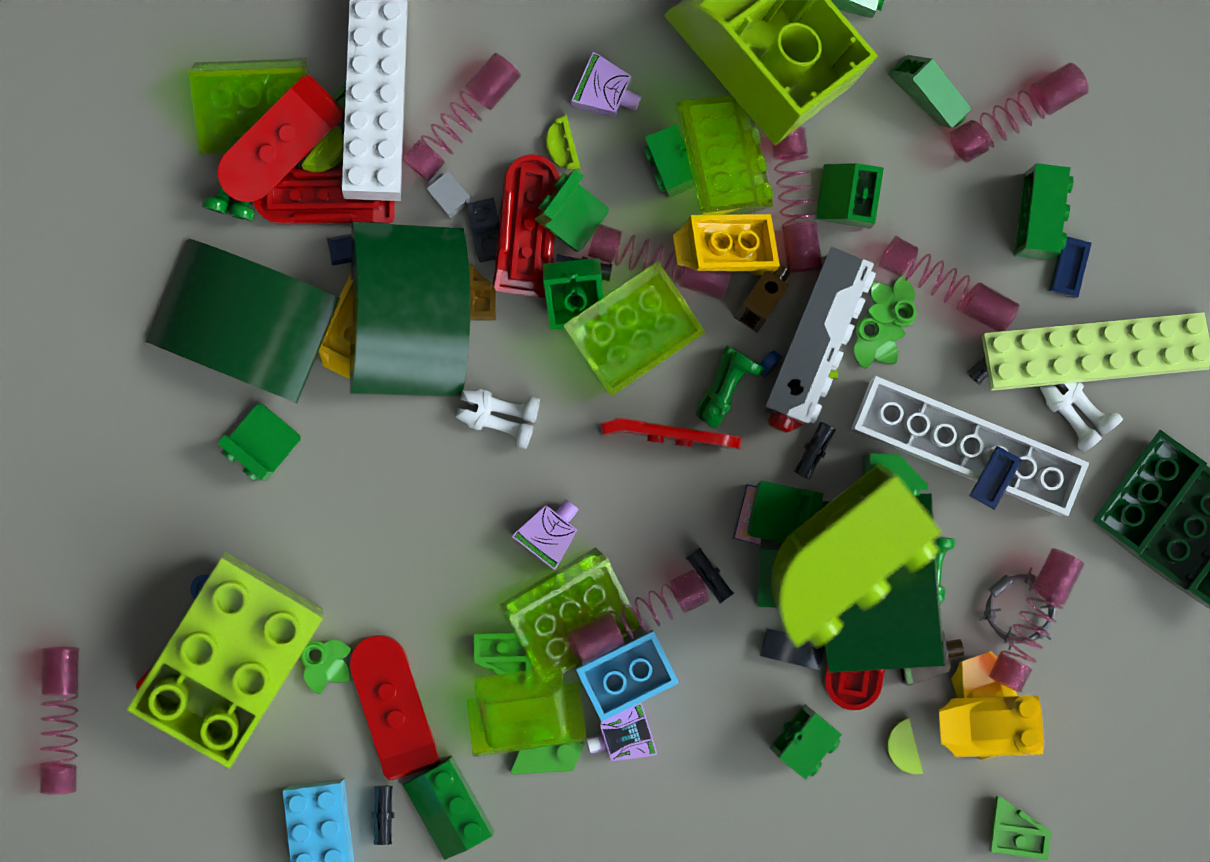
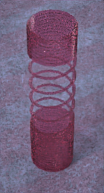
(485, 87)
(1048, 94)
(801, 238)
(606, 247)
(984, 302)
(1053, 584)
(603, 634)
(59, 679)

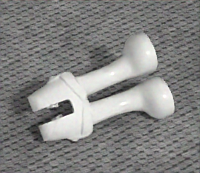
(1073, 394)
(483, 418)

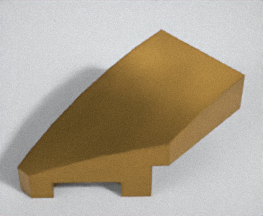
(481, 297)

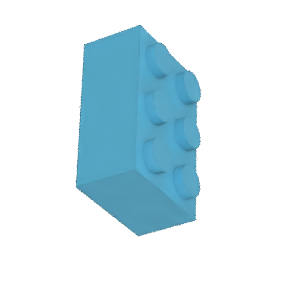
(627, 675)
(318, 822)

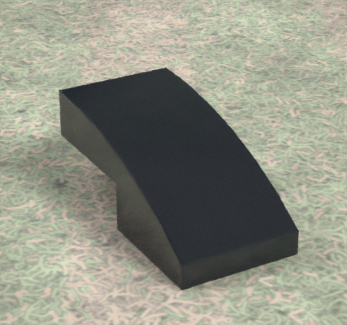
(485, 228)
(780, 647)

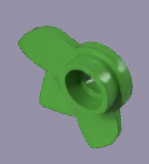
(890, 300)
(879, 345)
(328, 667)

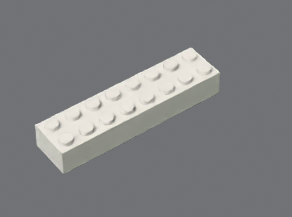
(375, 100)
(966, 443)

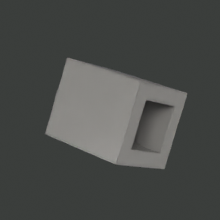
(448, 193)

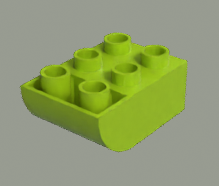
(775, 55)
(848, 553)
(226, 660)

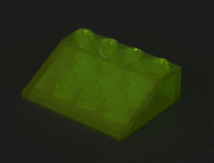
(236, 94)
(724, 156)
(634, 328)
(564, 602)

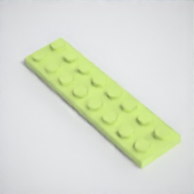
(1097, 351)

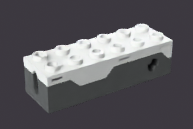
(818, 340)

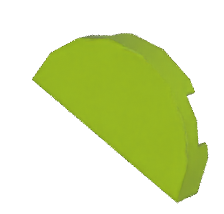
(561, 145)
(326, 152)
(903, 749)

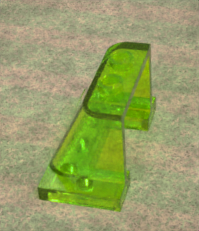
(524, 712)

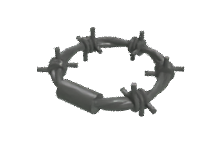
(996, 590)

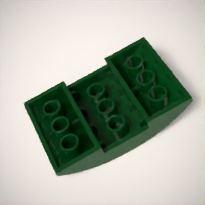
(409, 310)
(243, 319)
(1165, 515)
(899, 628)

